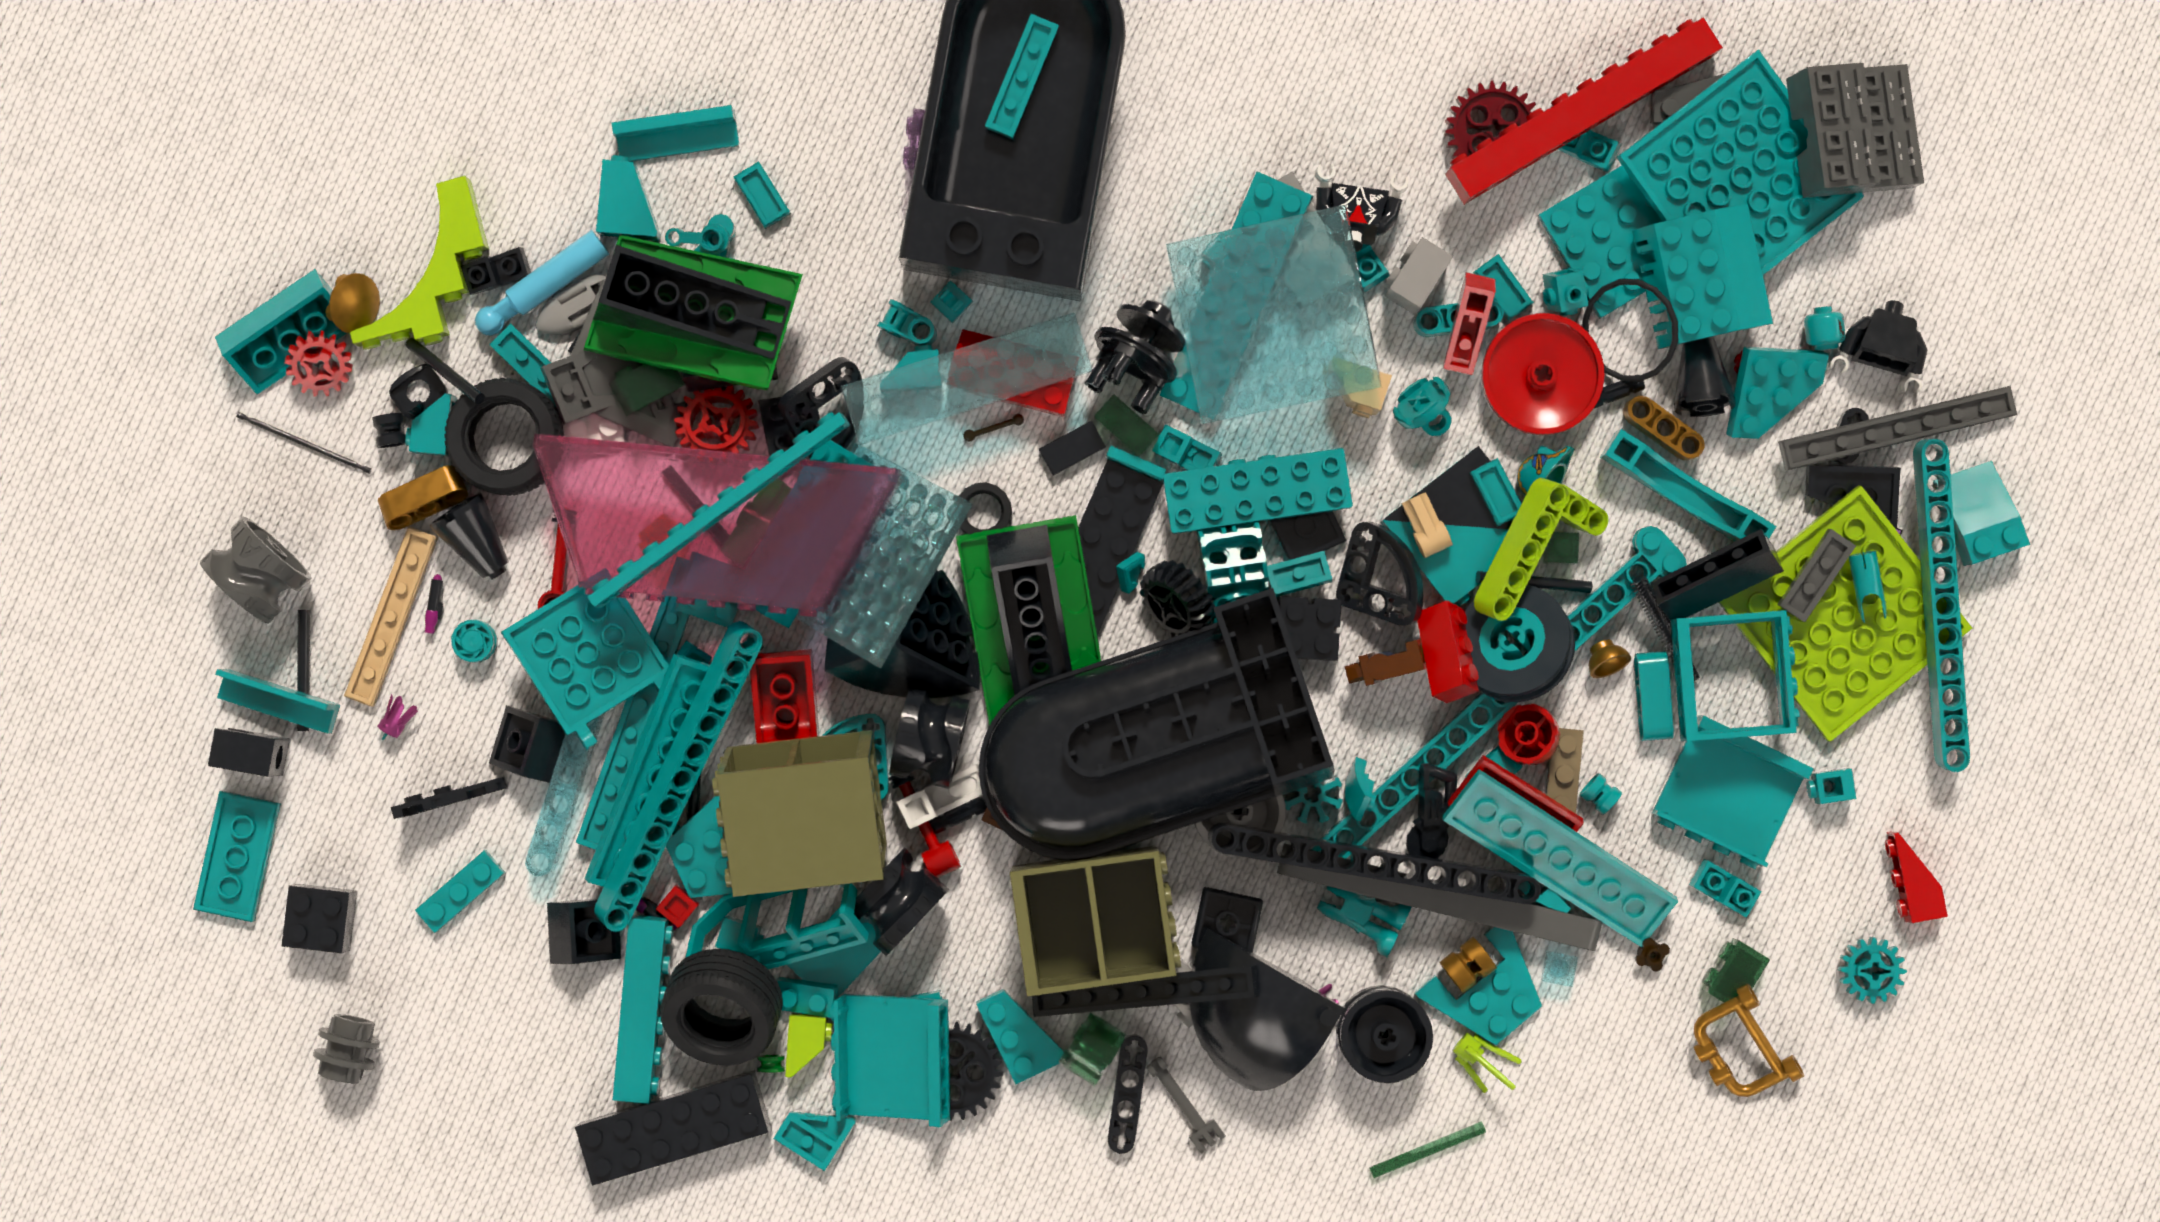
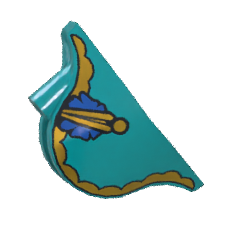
(1545, 465)

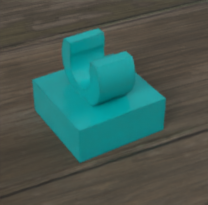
(951, 301)

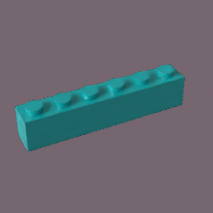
(640, 1009)

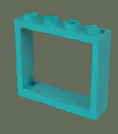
(1783, 658)

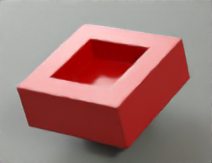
(677, 906)

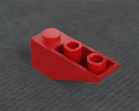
(1918, 889)

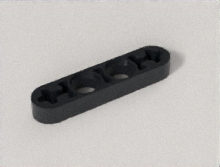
(1124, 1093)

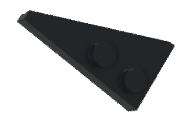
(445, 796)

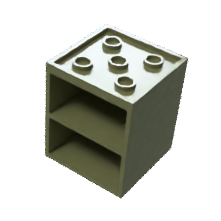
(801, 813)
(1094, 921)

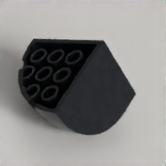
(928, 654)
(1266, 1036)

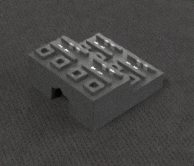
(1857, 129)

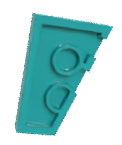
(1020, 1040)

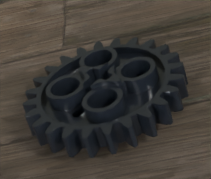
(973, 1091)

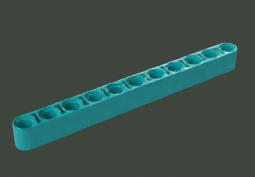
(1932, 593)
(678, 761)

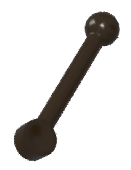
(969, 435)

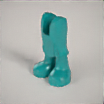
(1357, 912)

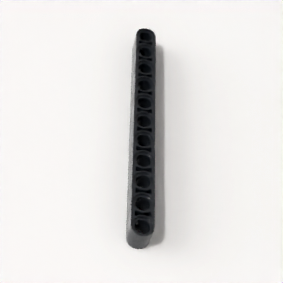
(1389, 863)

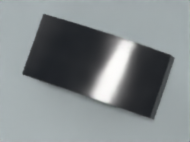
(496, 271)

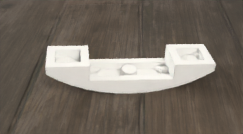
(937, 800)

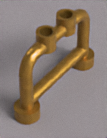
(1721, 1071)

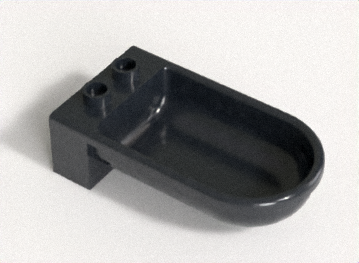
(1026, 204)
(1155, 738)

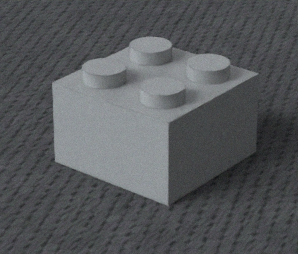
(1418, 276)

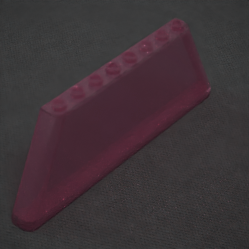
(773, 551)

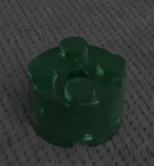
(1092, 1048)

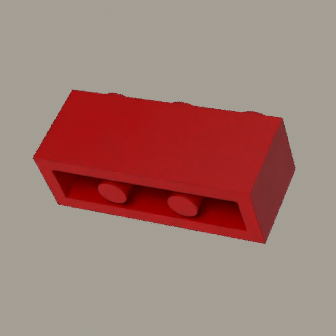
(1447, 652)

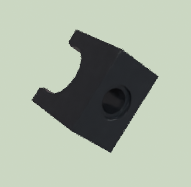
(248, 752)

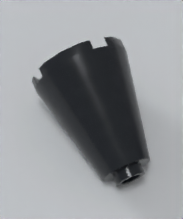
(1702, 380)
(473, 536)

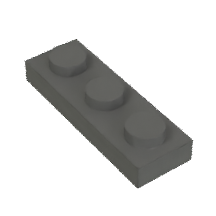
(1816, 575)

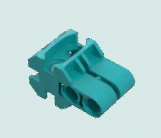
(1231, 548)

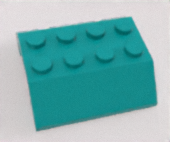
(1707, 272)

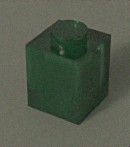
(1562, 549)

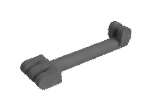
(1203, 1130)

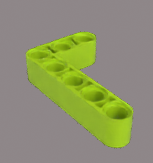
(1527, 539)

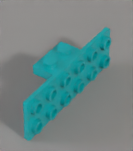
(1257, 490)

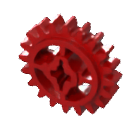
(725, 416)

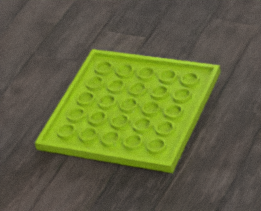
(1840, 660)

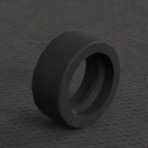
(997, 493)

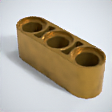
(1678, 429)
(422, 497)

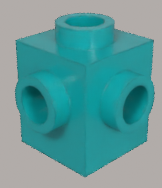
(1565, 291)

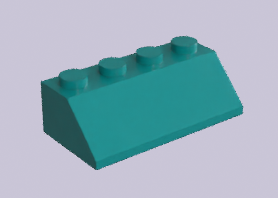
(261, 339)

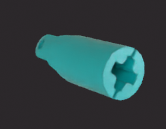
(1866, 579)

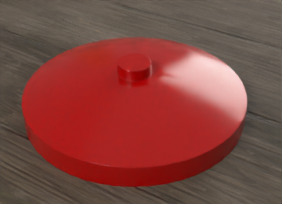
(1542, 374)

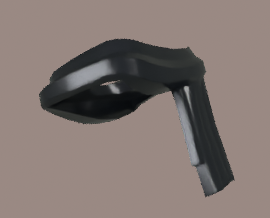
(399, 387)

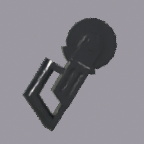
(1430, 833)

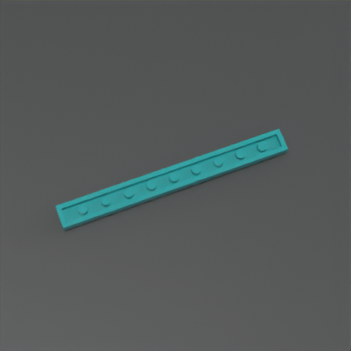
(707, 516)
(667, 635)

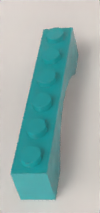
(1668, 481)

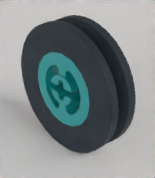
(1527, 675)

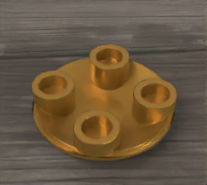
(353, 302)

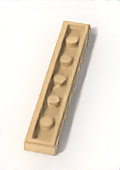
(391, 616)

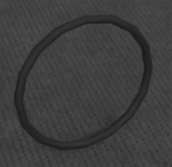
(1663, 299)

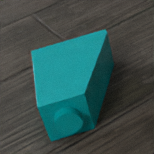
(624, 202)

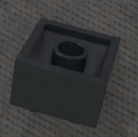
(527, 744)
(579, 935)

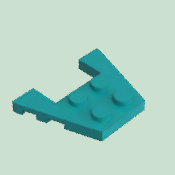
(698, 854)
(1497, 1001)

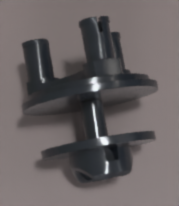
(1137, 353)

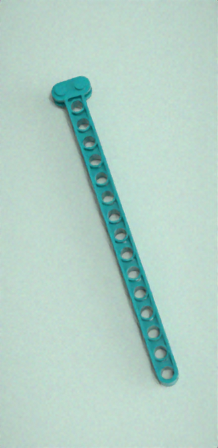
(1657, 558)

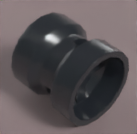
(389, 423)

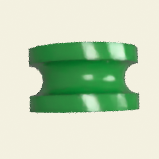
(771, 1063)

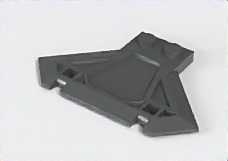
(582, 388)

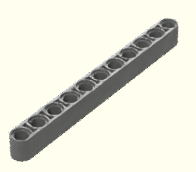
(1511, 916)

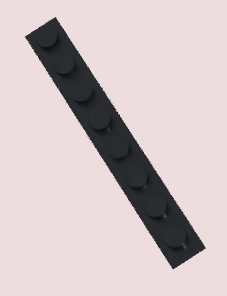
(1178, 989)

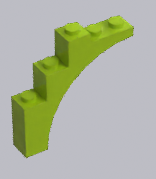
(422, 312)

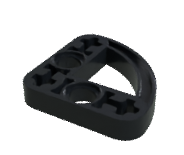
(808, 403)
(1361, 581)

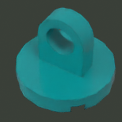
(1422, 404)

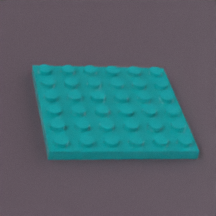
(1735, 150)

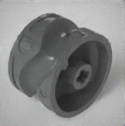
(255, 570)

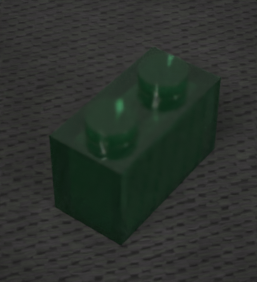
(644, 386)
(1126, 426)
(1736, 968)

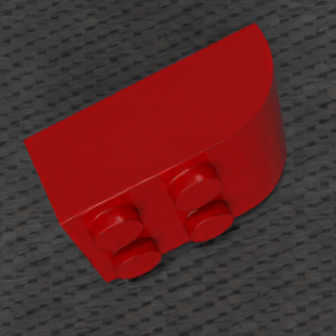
(784, 696)

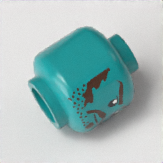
(1824, 328)

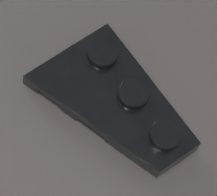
(1834, 482)

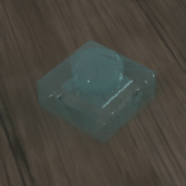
(1559, 968)

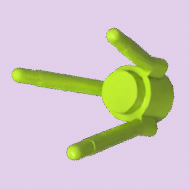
(1470, 1050)

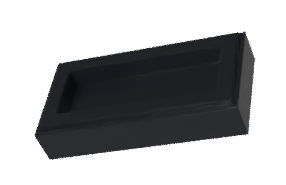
(1072, 448)

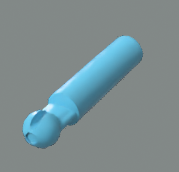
(542, 283)

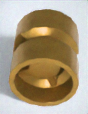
(1457, 969)

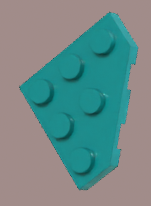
(1771, 386)

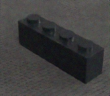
(1717, 576)

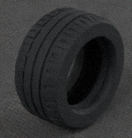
(462, 427)
(712, 1037)

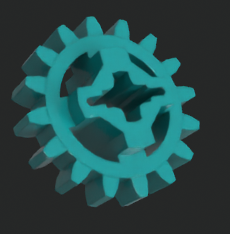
(1872, 958)

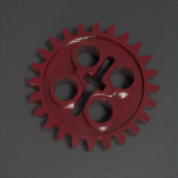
(1490, 103)

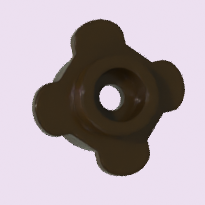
(1649, 946)

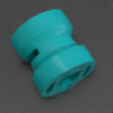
(1600, 794)

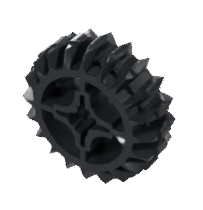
(1176, 598)

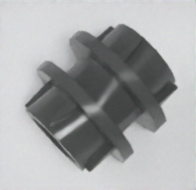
(346, 1048)

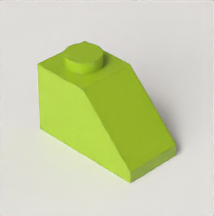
(805, 1040)

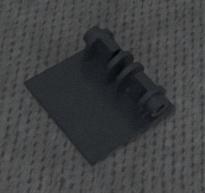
(775, 428)

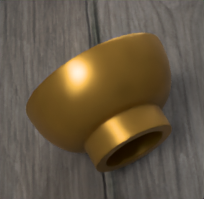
(1607, 659)

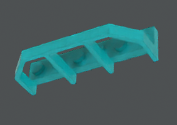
(797, 942)

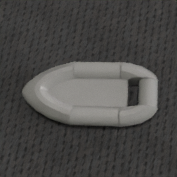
(569, 307)

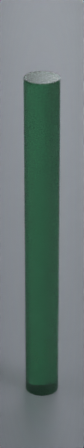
(1427, 1149)

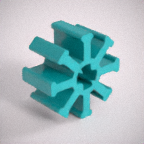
(1317, 803)

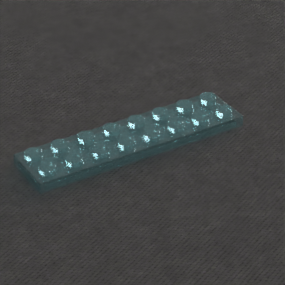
(966, 378)

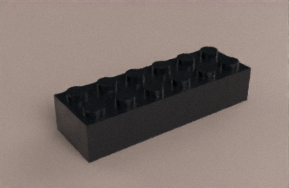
(673, 1127)

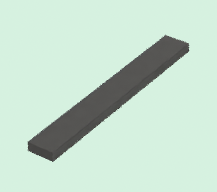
(1897, 428)

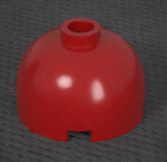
(1528, 734)

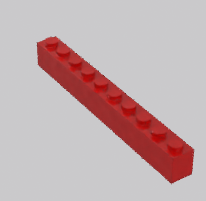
(1583, 110)

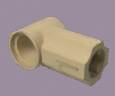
(1429, 533)

